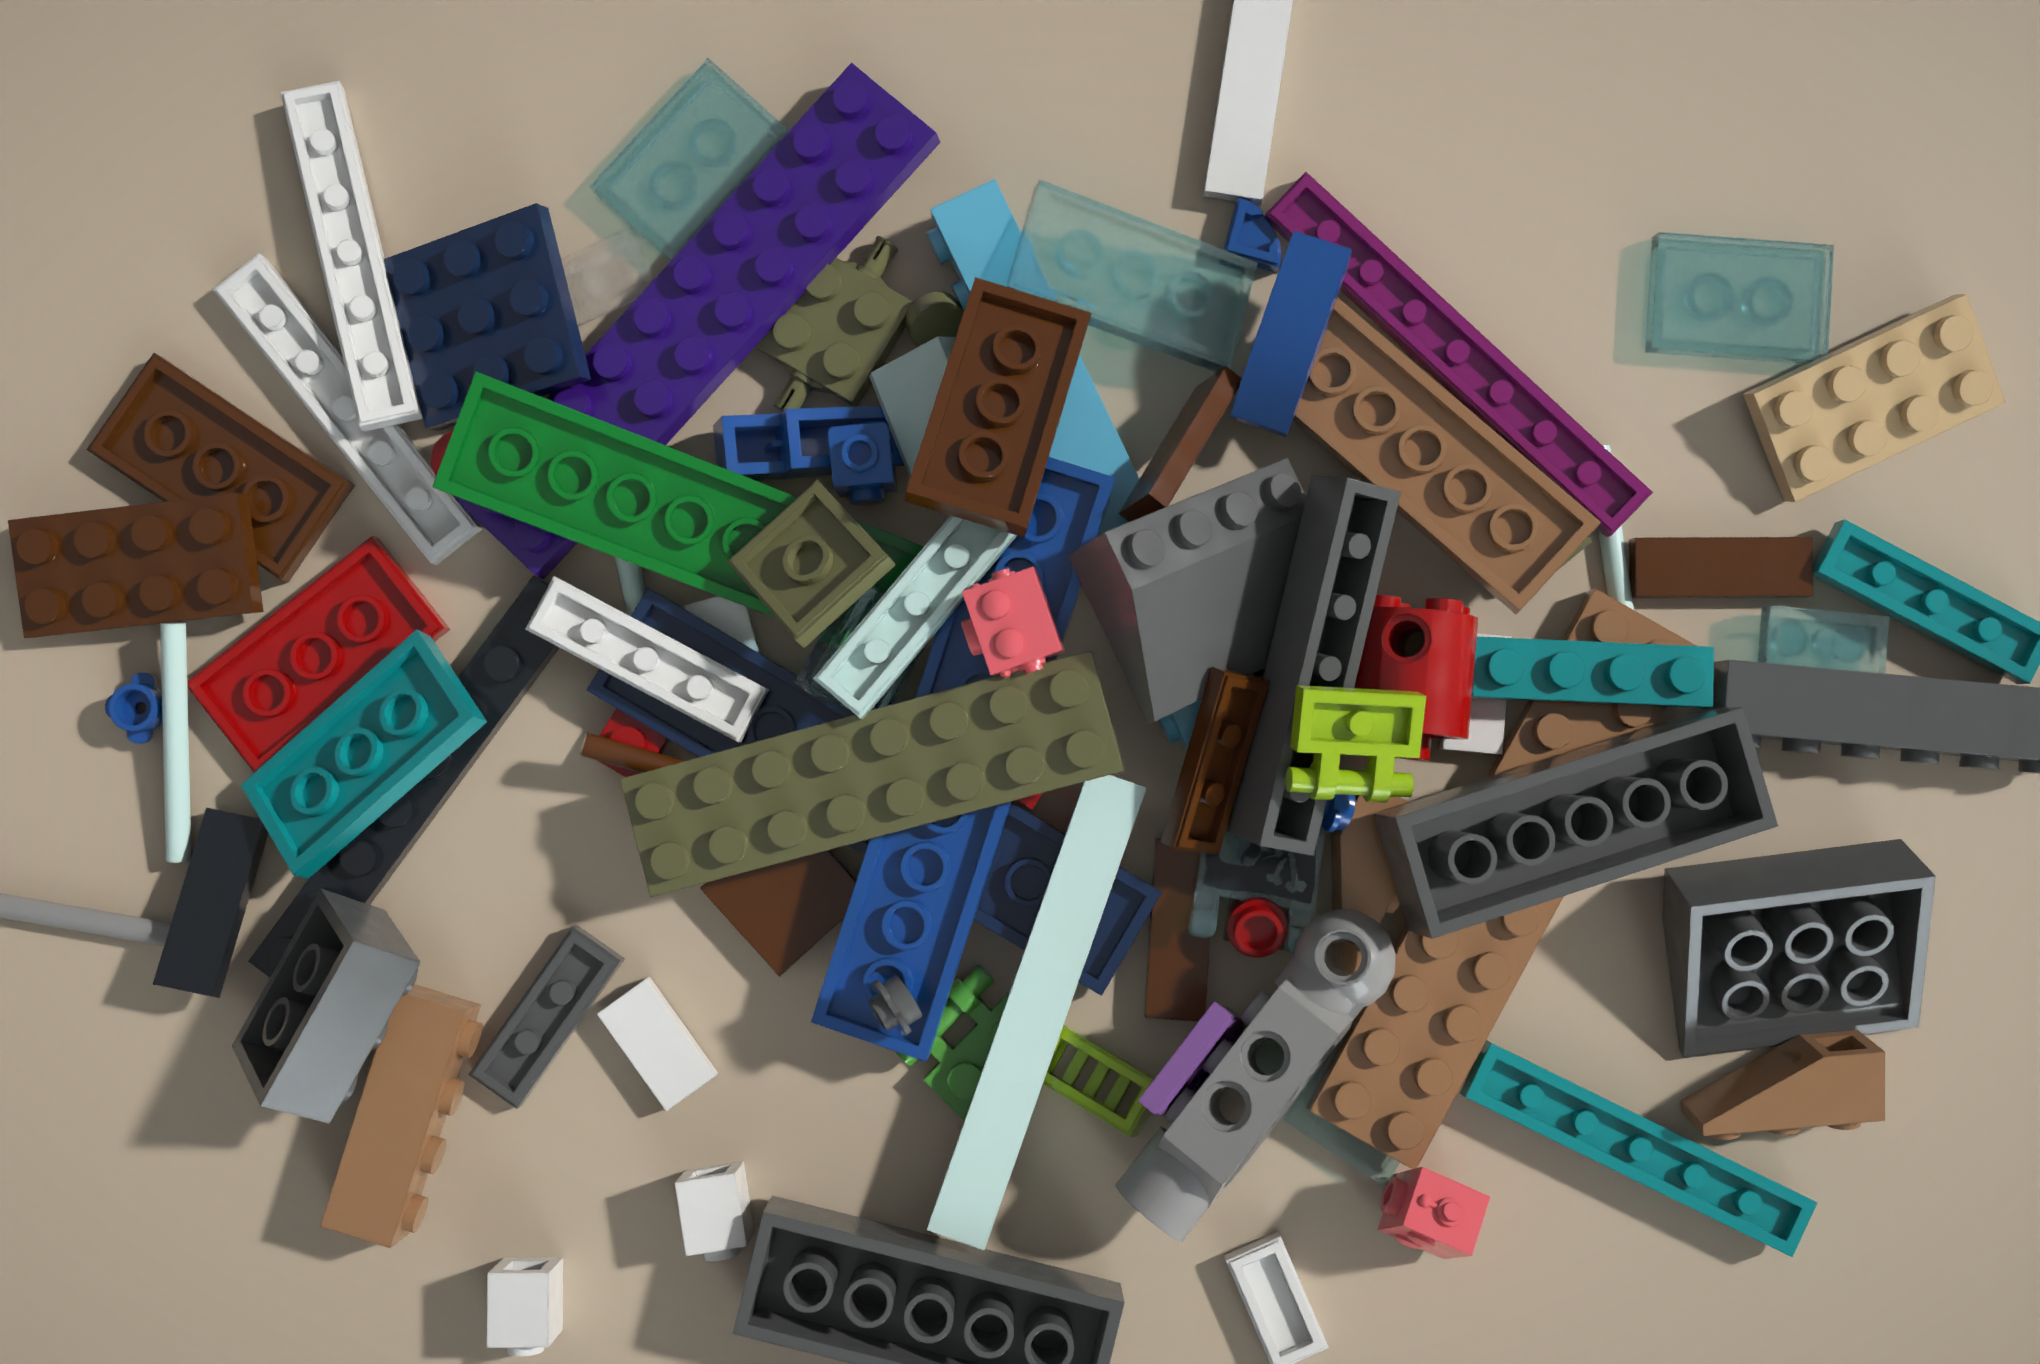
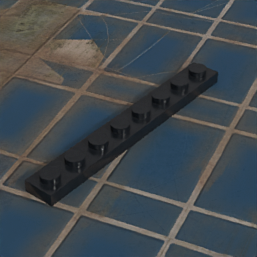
(497, 683)

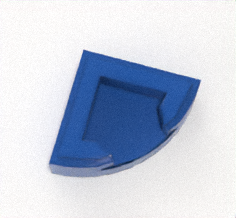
(1253, 236)

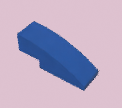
(1290, 333)
(788, 442)

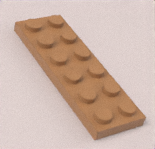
(1452, 470)

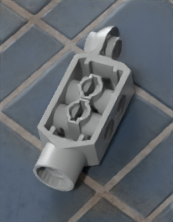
(1308, 1016)

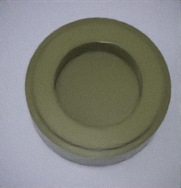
(933, 316)

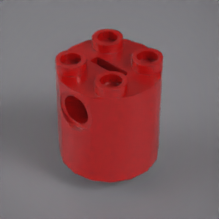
(1439, 670)

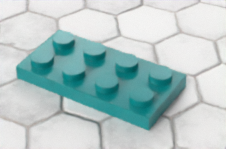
(362, 754)

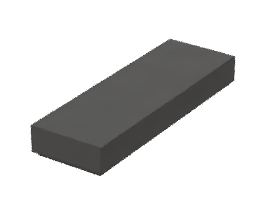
(546, 1016)

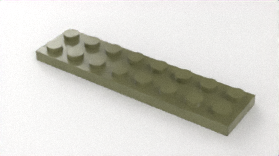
(872, 774)

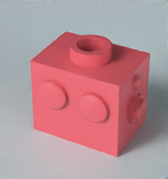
(1011, 623)
(1432, 1213)

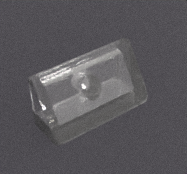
(606, 275)

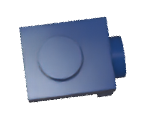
(862, 462)

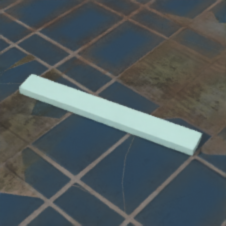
(1035, 1010)

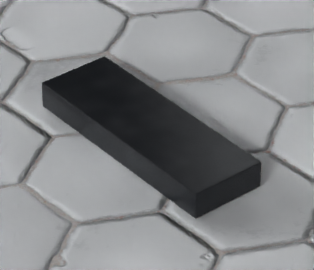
(212, 903)

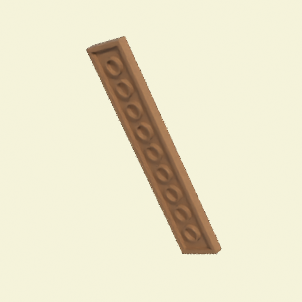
(1447, 991)

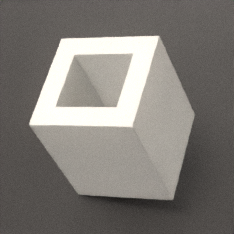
(715, 1210)
(524, 1304)

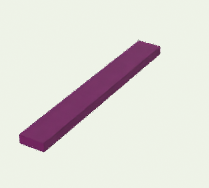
(1464, 358)

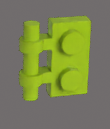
(1355, 723)

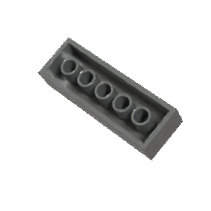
(1575, 820)
(915, 1298)

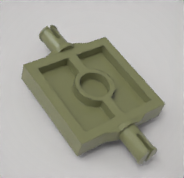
(838, 330)

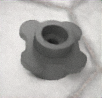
(893, 1005)

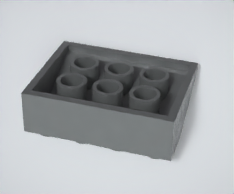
(1195, 585)
(1797, 945)

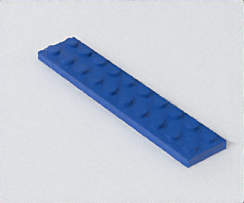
(927, 880)

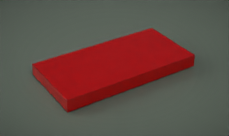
(312, 651)

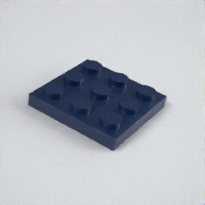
(490, 306)

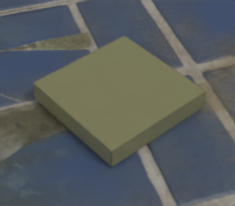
(811, 563)

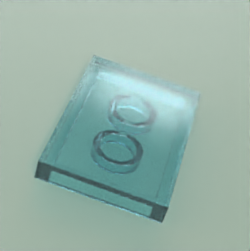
(688, 159)
(1739, 298)

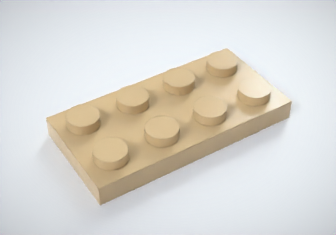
(1874, 398)

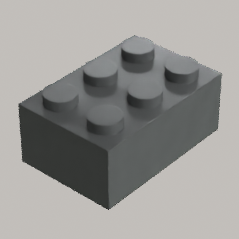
(325, 1007)

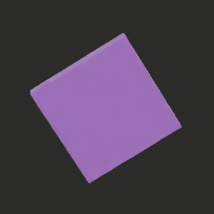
(1187, 1063)

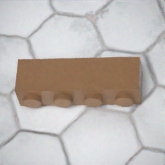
(402, 1117)

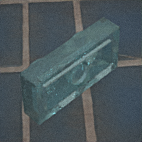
(1823, 639)

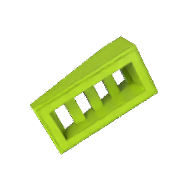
(1086, 1098)

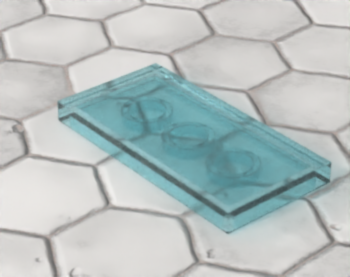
(1133, 276)

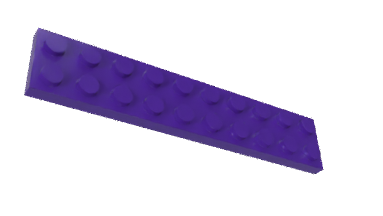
(738, 276)

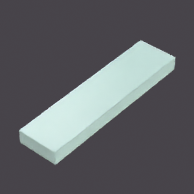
(911, 612)

